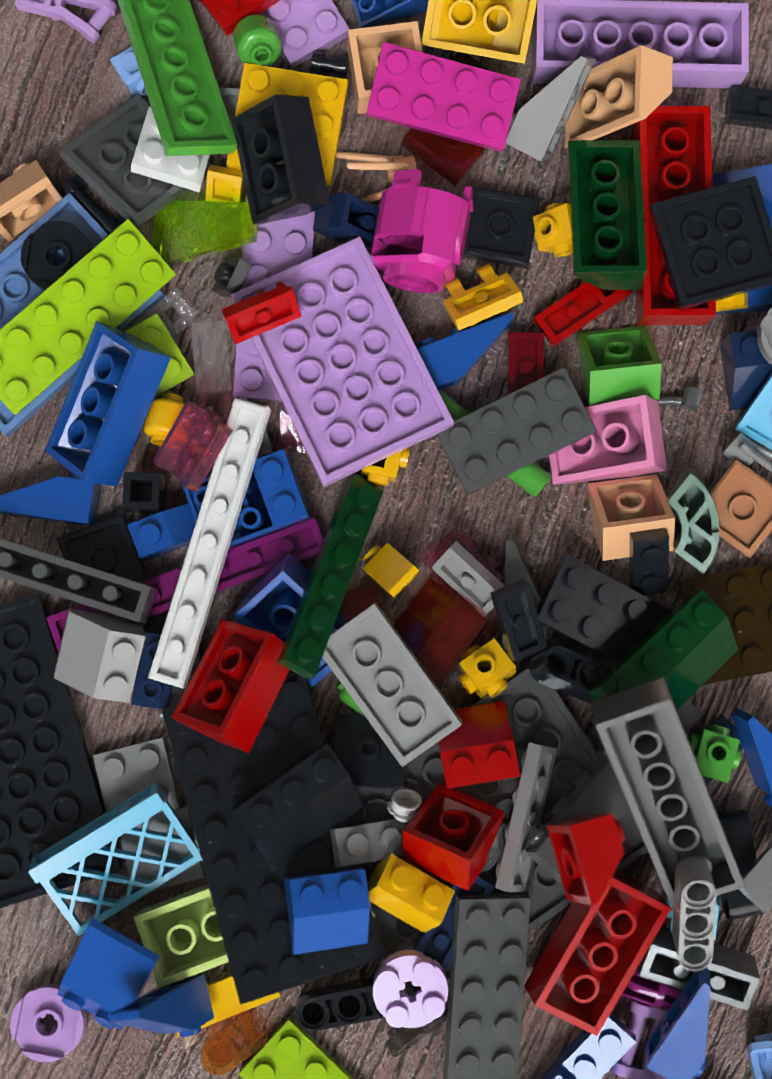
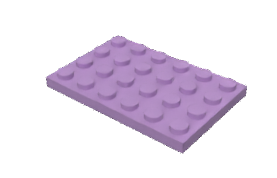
(347, 365)

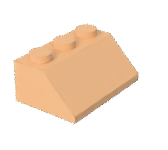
(620, 93)

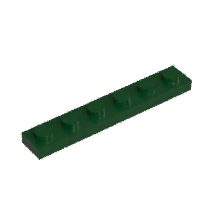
(330, 577)

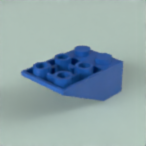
(271, 500)

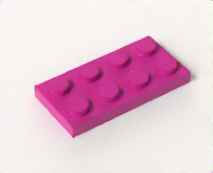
(443, 97)

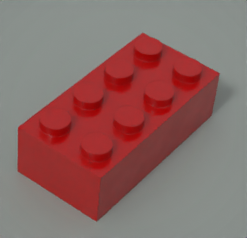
(597, 953)

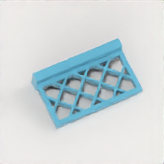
(99, 833)

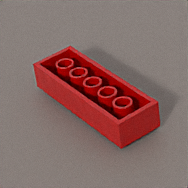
(673, 164)

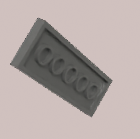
(486, 986)

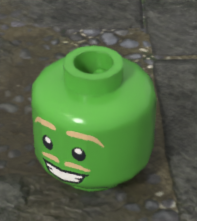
(257, 40)

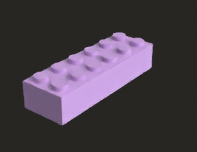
(703, 37)

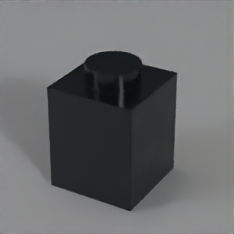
(144, 492)

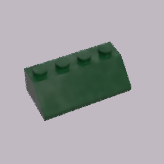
(607, 213)
(681, 648)

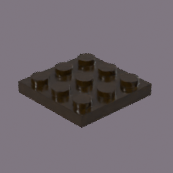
(747, 602)

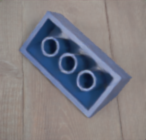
(106, 405)

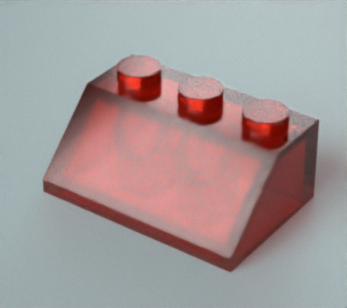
(438, 628)

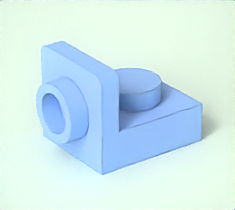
(129, 72)

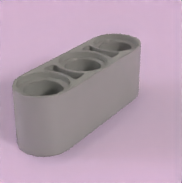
(694, 914)

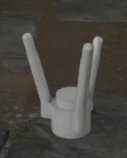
(747, 451)

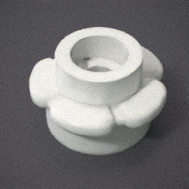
(404, 804)

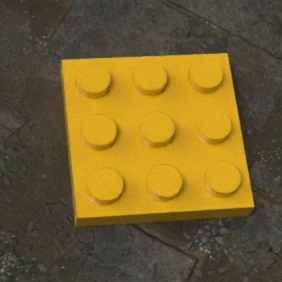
(326, 99)

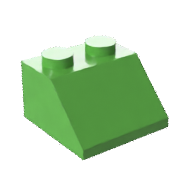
(618, 364)

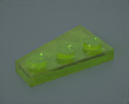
(201, 227)

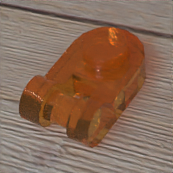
(221, 1051)

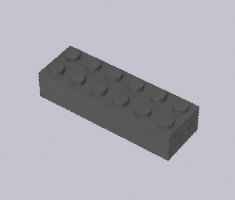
(664, 784)

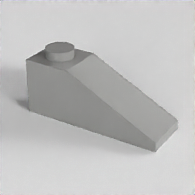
(544, 117)

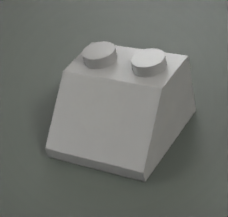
(100, 655)

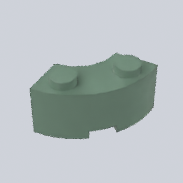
(698, 520)

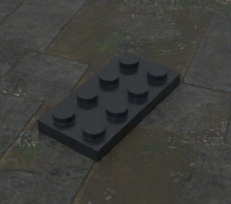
(597, 610)

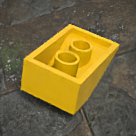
(481, 27)

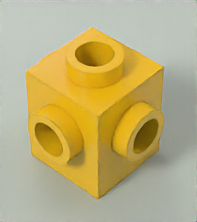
(554, 230)
(490, 658)

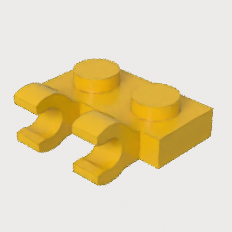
(478, 303)

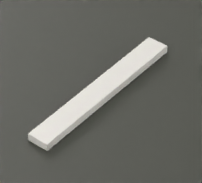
(209, 545)

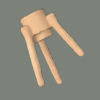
(378, 162)

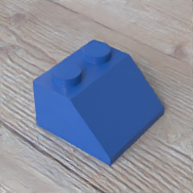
(327, 909)

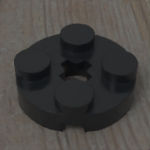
(46, 242)

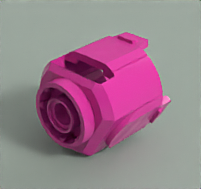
(420, 234)

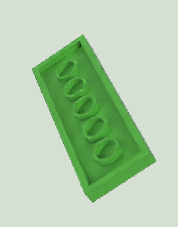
(178, 77)

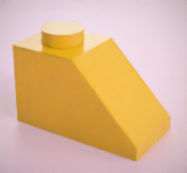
(389, 569)

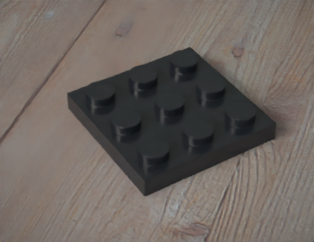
(715, 242)

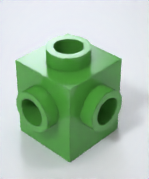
(725, 754)

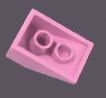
(624, 444)

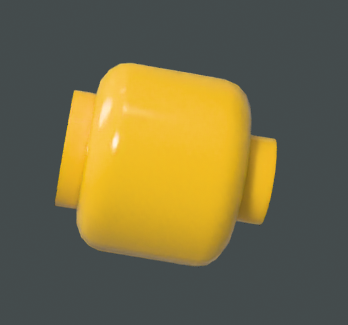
(162, 417)

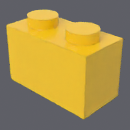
(409, 893)

